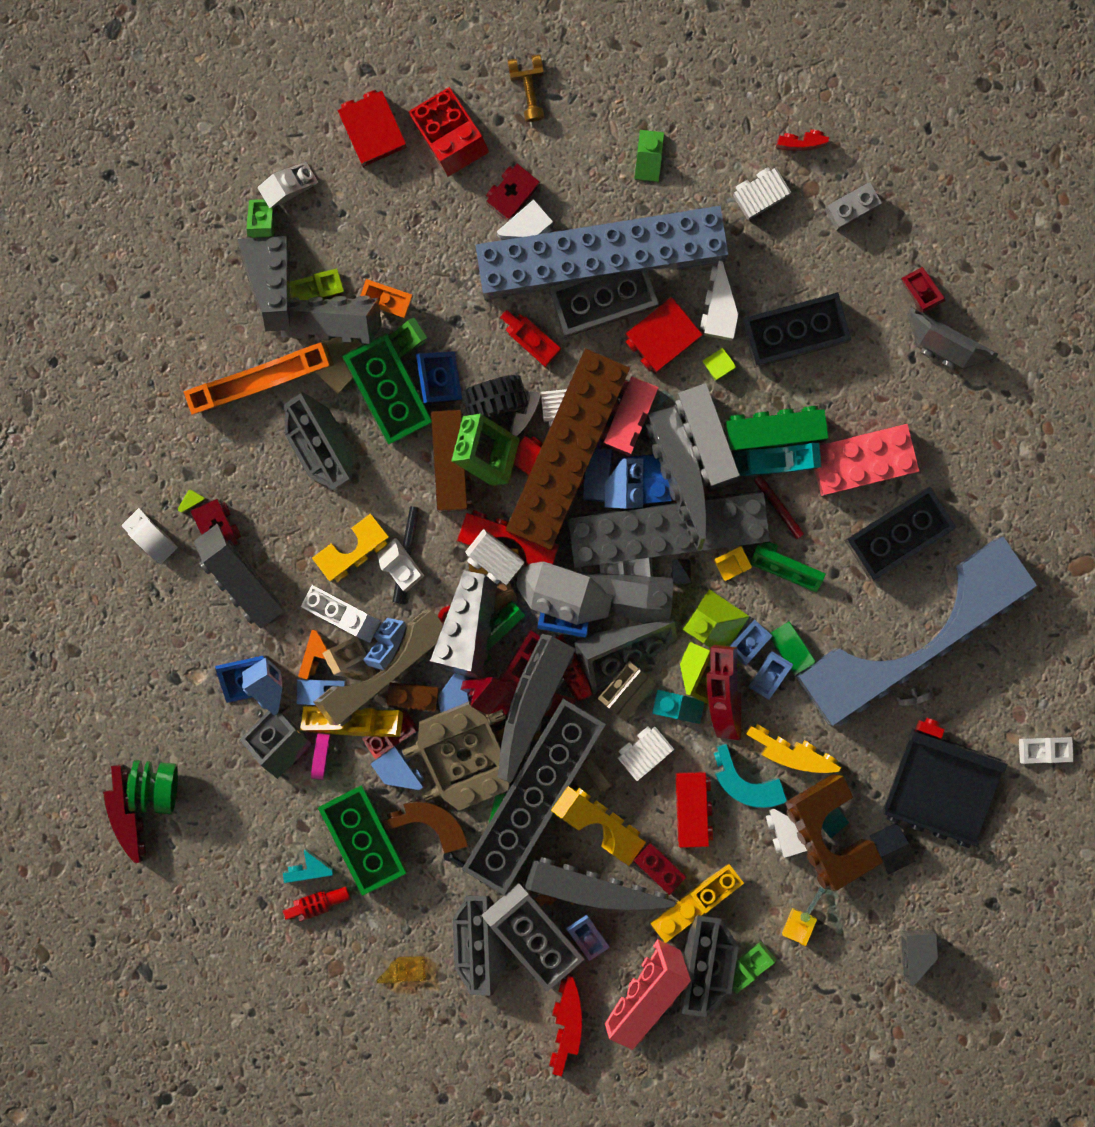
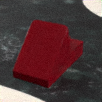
(922, 290)
(485, 693)

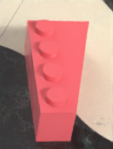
(648, 996)

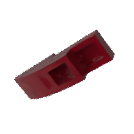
(515, 670)
(722, 693)
(124, 824)

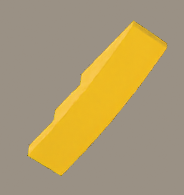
(364, 723)

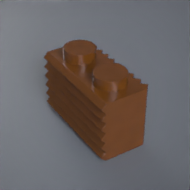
(412, 696)

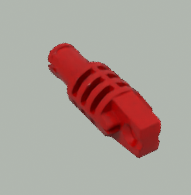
(575, 677)
(316, 904)

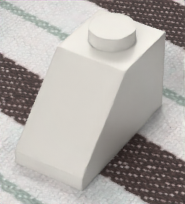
(527, 222)

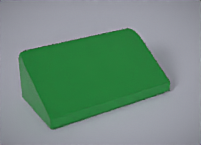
(792, 647)

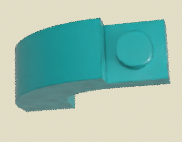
(778, 460)
(752, 794)

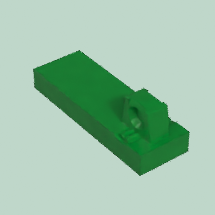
(767, 559)
(502, 623)

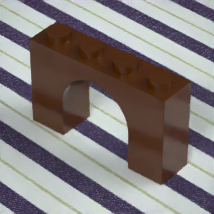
(808, 814)

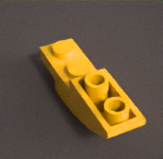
(800, 757)
(696, 902)

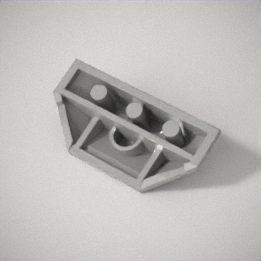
(563, 593)

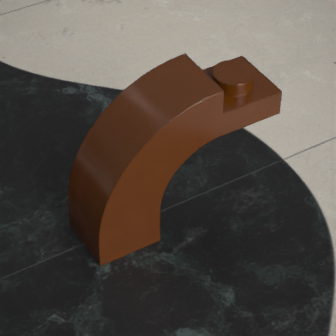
(440, 819)

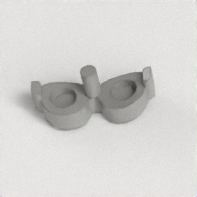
(916, 699)

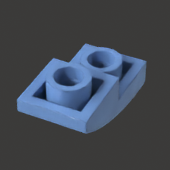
(597, 474)
(389, 638)

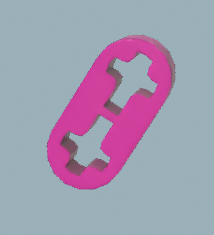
(320, 756)

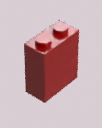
(371, 127)
(662, 336)

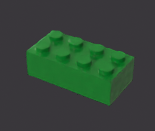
(386, 388)
(776, 430)
(362, 839)

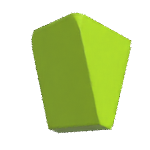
(719, 364)
(190, 501)

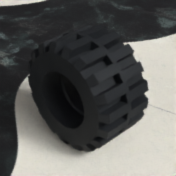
(496, 397)

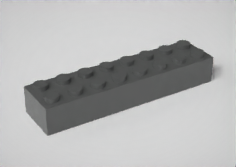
(660, 532)
(533, 795)

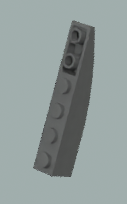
(680, 469)
(531, 701)
(589, 889)

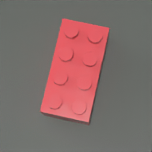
(866, 460)

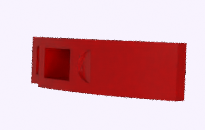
(569, 1015)

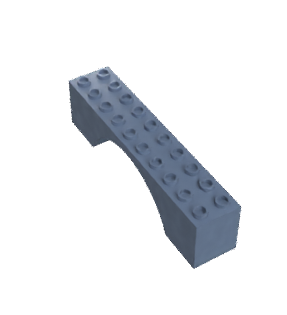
(599, 250)
(986, 587)

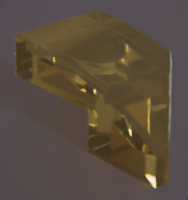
(404, 969)

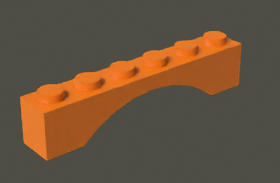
(258, 378)

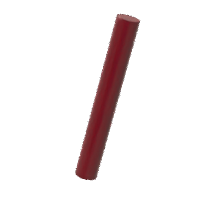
(779, 507)

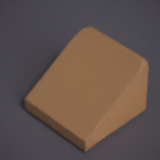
(504, 595)

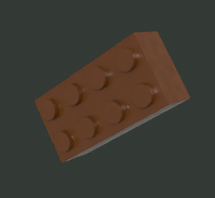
(449, 477)

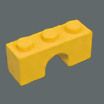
(370, 538)

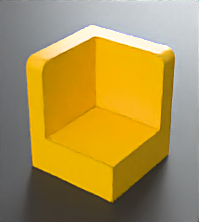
(732, 563)
(797, 929)

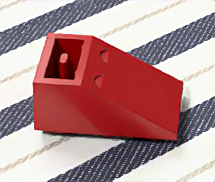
(449, 131)

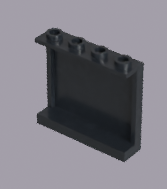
(943, 788)

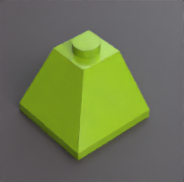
(715, 621)
(694, 670)

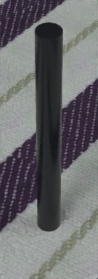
(407, 545)

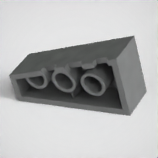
(334, 318)

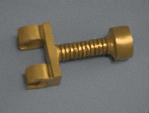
(533, 112)

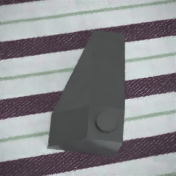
(637, 597)
(608, 652)

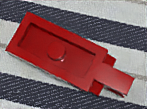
(530, 338)

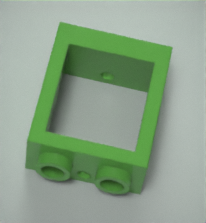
(502, 455)

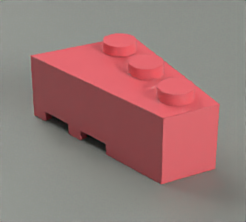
(629, 416)

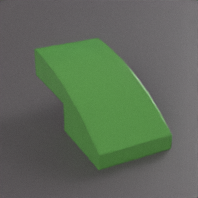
(751, 965)

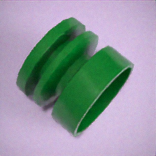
(152, 787)

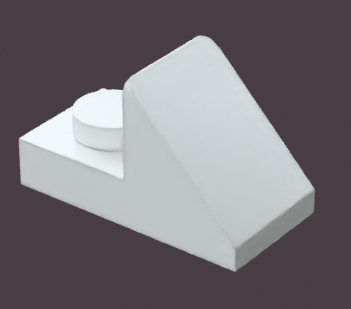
(400, 565)

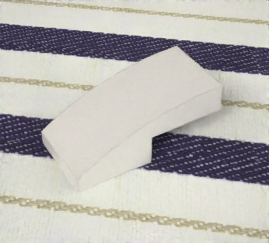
(521, 420)
(635, 567)
(1046, 750)

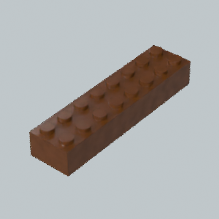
(567, 449)

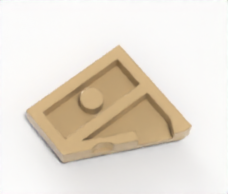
(348, 661)

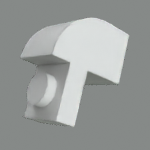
(149, 536)

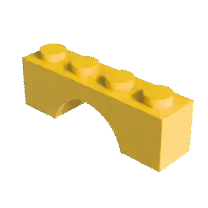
(579, 812)

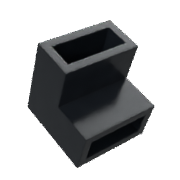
(893, 848)

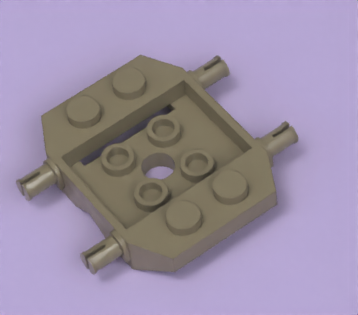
(442, 738)

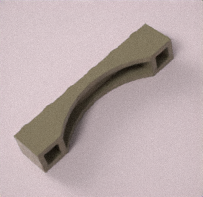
(342, 701)

